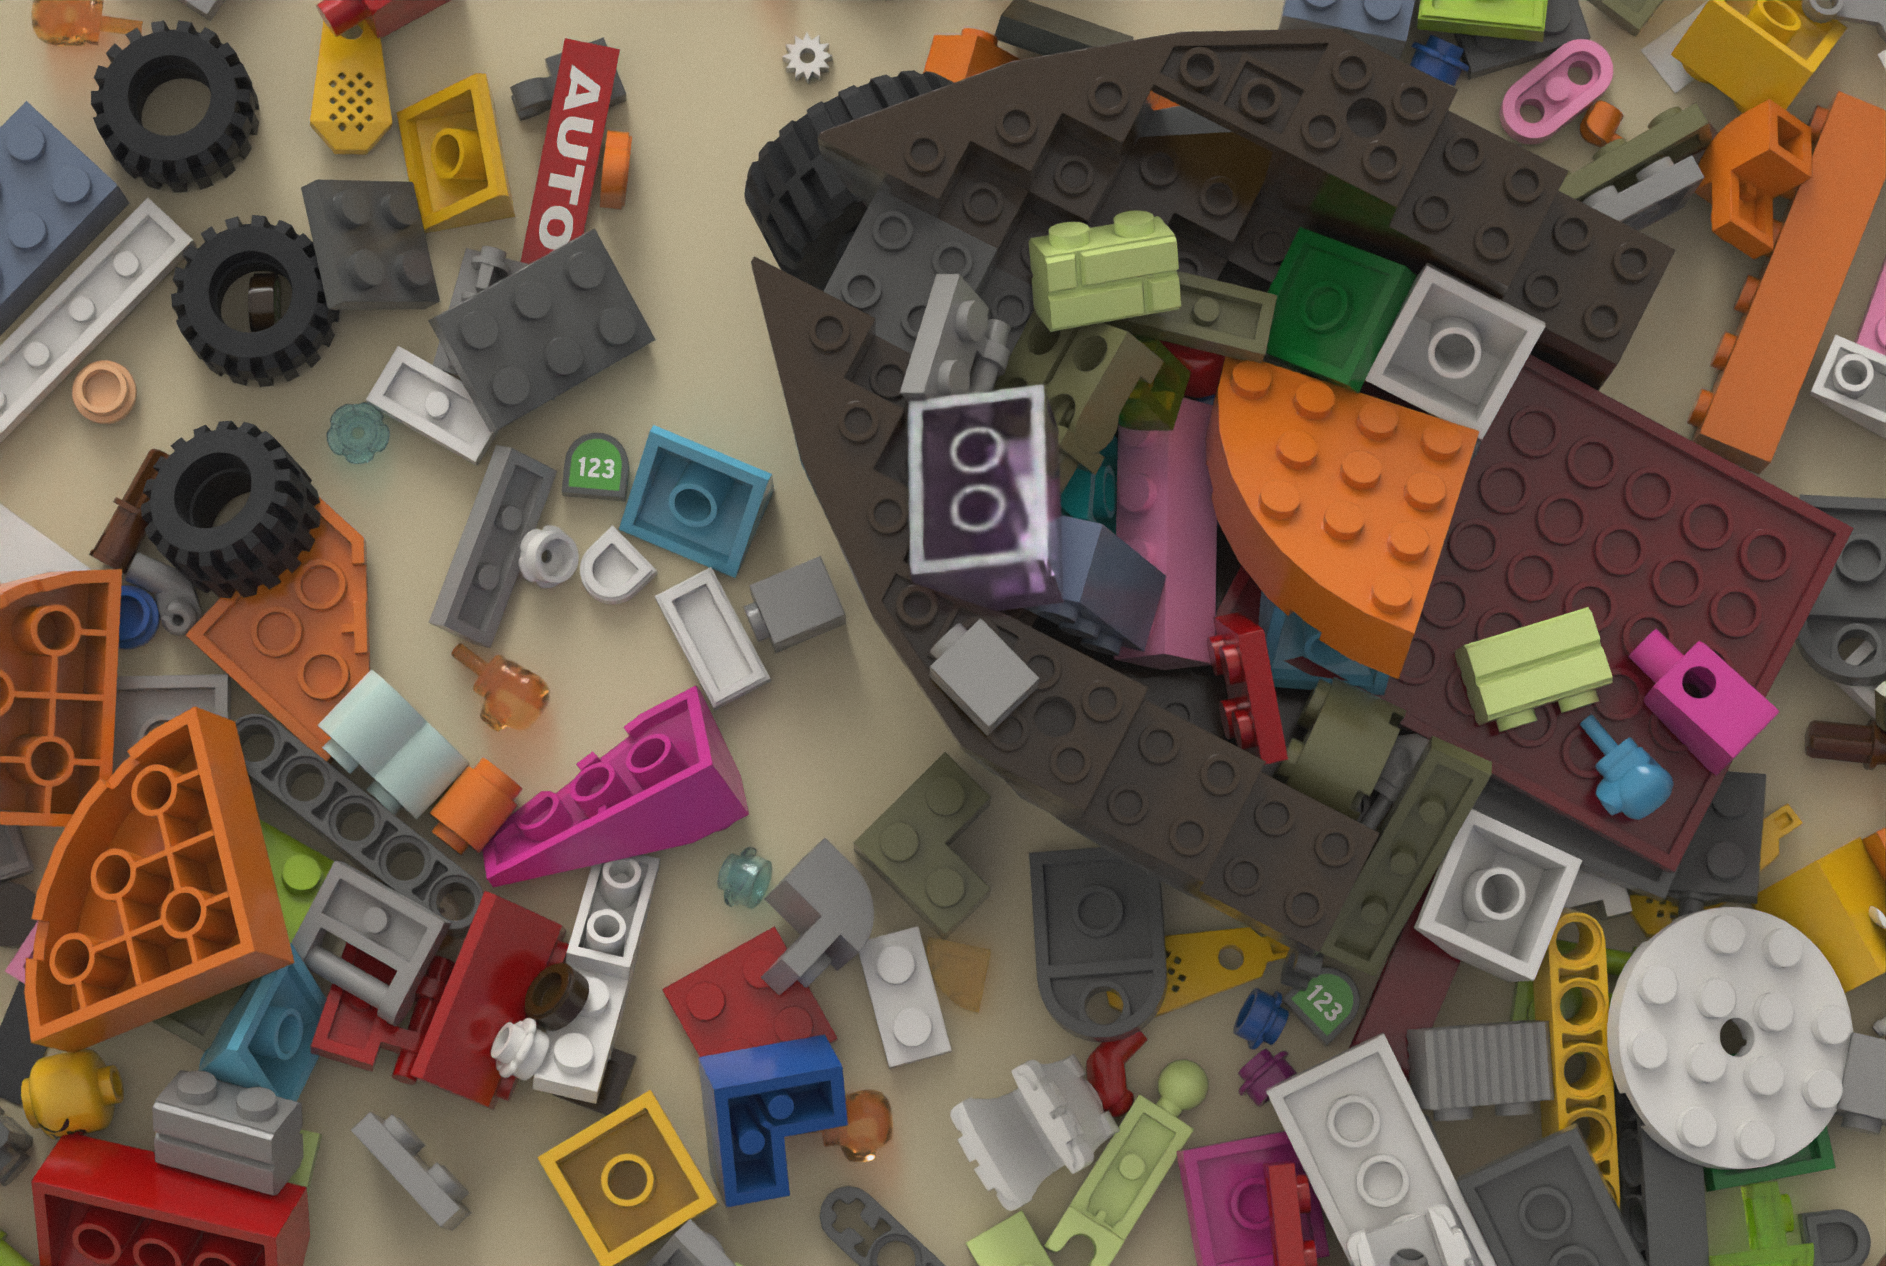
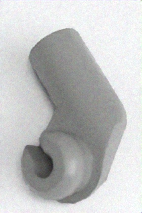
(173, 593)

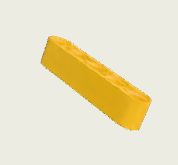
(1585, 1033)

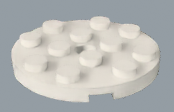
(1669, 1047)

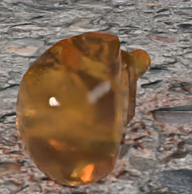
(75, 22)
(509, 690)
(867, 1129)

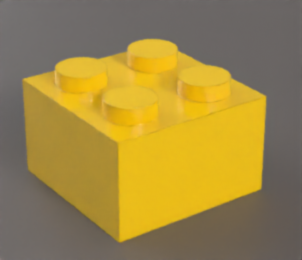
(628, 1181)

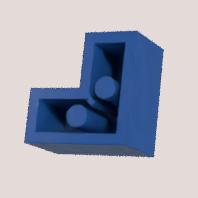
(759, 1099)

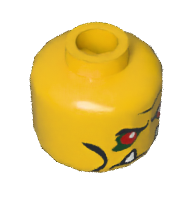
(71, 1093)

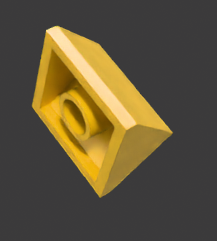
(456, 156)
(1831, 909)

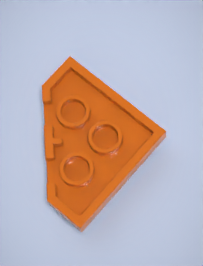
(302, 639)

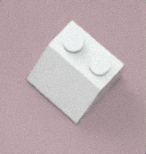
(1454, 350)
(1497, 898)

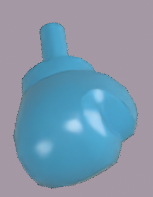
(1631, 777)

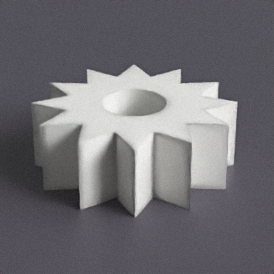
(807, 69)

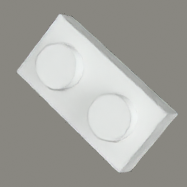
(431, 405)
(904, 997)

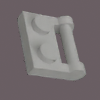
(378, 924)

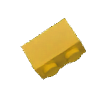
(1756, 49)

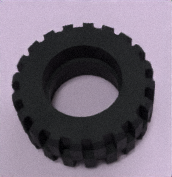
(799, 196)

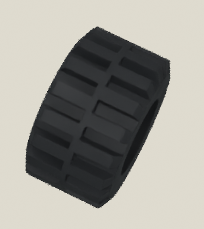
(162, 58)
(223, 261)
(202, 480)

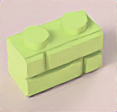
(1104, 271)
(1534, 668)

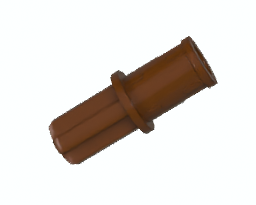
(126, 526)
(1847, 742)

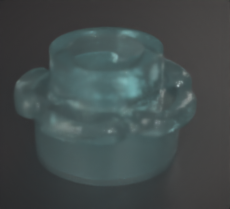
(354, 416)
(744, 878)

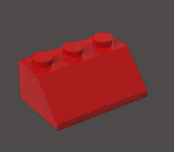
(483, 993)

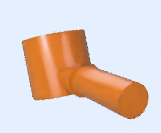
(1600, 124)

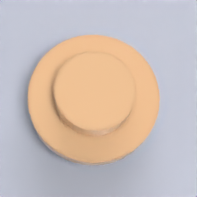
(104, 392)

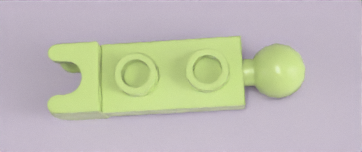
(1132, 1164)

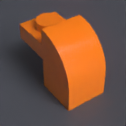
(1748, 168)

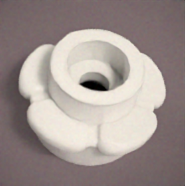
(560, 561)
(520, 1049)

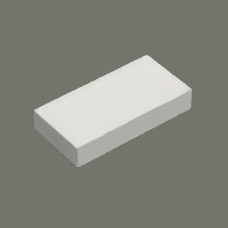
(712, 638)

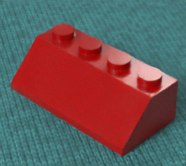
(123, 1209)

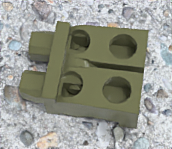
(1087, 382)

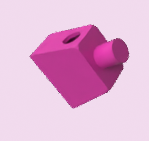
(1720, 720)

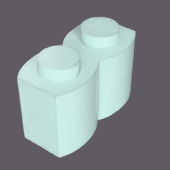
(391, 744)

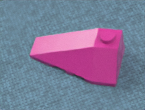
(643, 796)

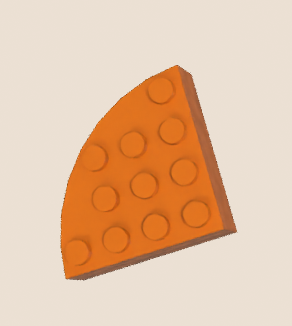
(1334, 502)
(56, 691)
(154, 891)

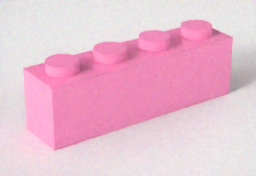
(1172, 523)

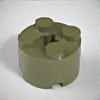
(1343, 745)

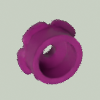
(1263, 1072)

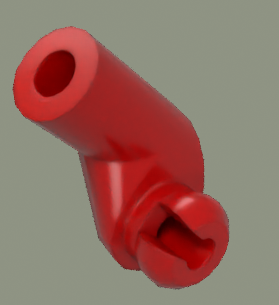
(1107, 1072)

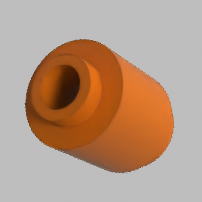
(475, 807)

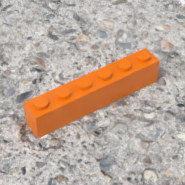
(1795, 288)

